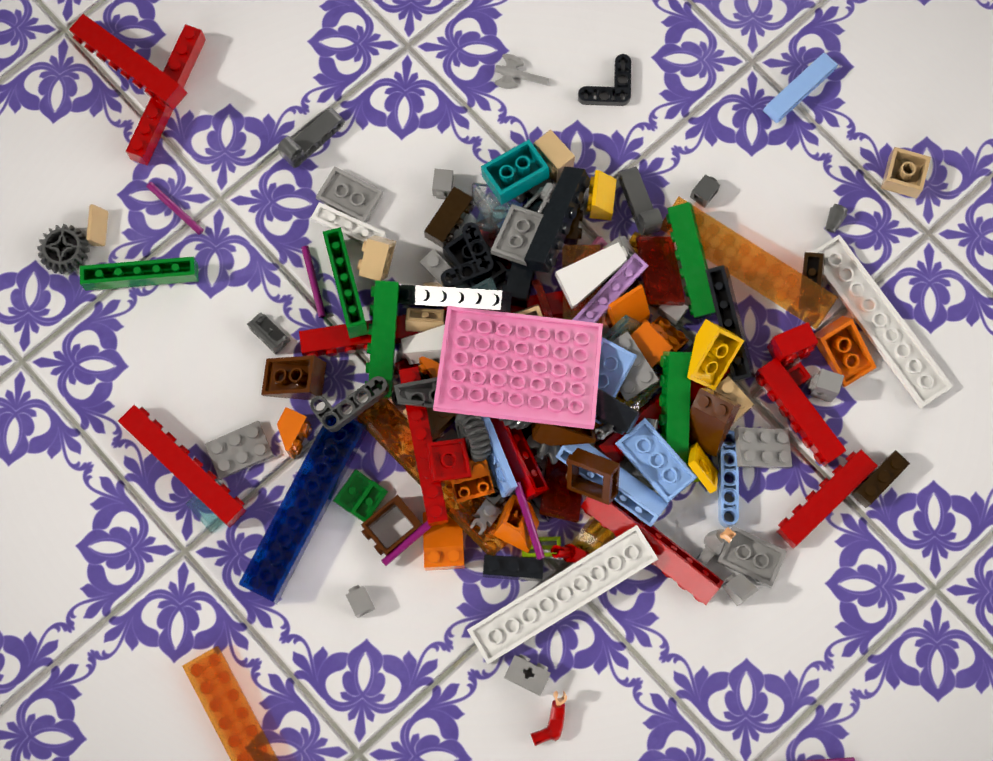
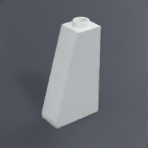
(589, 273)
(423, 344)

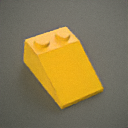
(712, 354)

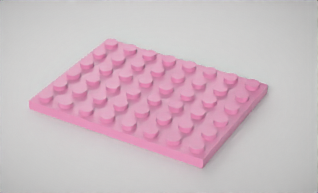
(519, 367)

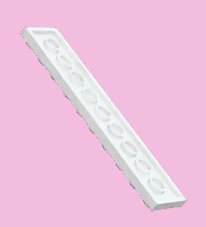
(882, 323)
(562, 594)

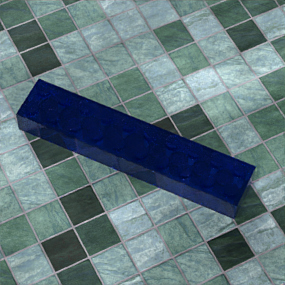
(302, 510)

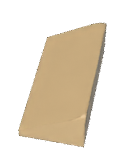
(97, 226)
(424, 319)

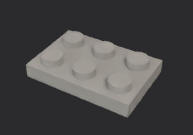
(349, 195)
(516, 234)
(640, 375)
(763, 447)
(239, 450)
(752, 557)

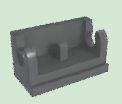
(268, 333)

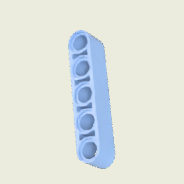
(800, 87)
(728, 488)

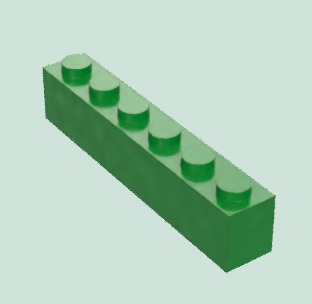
(692, 259)
(139, 273)
(345, 283)
(383, 332)
(675, 401)

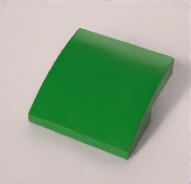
(360, 496)

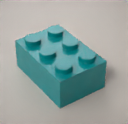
(515, 172)

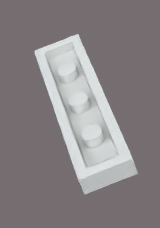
(350, 226)

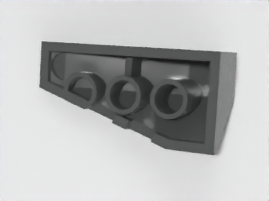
(416, 393)

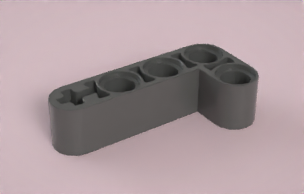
(297, 150)
(645, 216)
(352, 400)

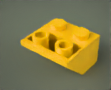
(601, 196)

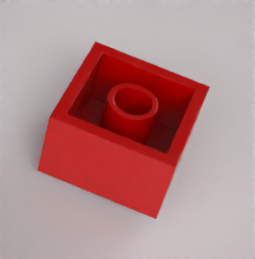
(793, 344)

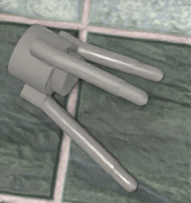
(545, 192)

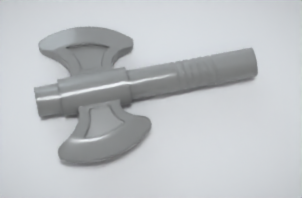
(510, 72)
(543, 450)

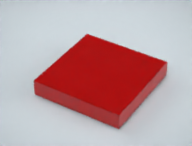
(448, 460)

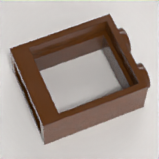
(599, 465)
(407, 513)

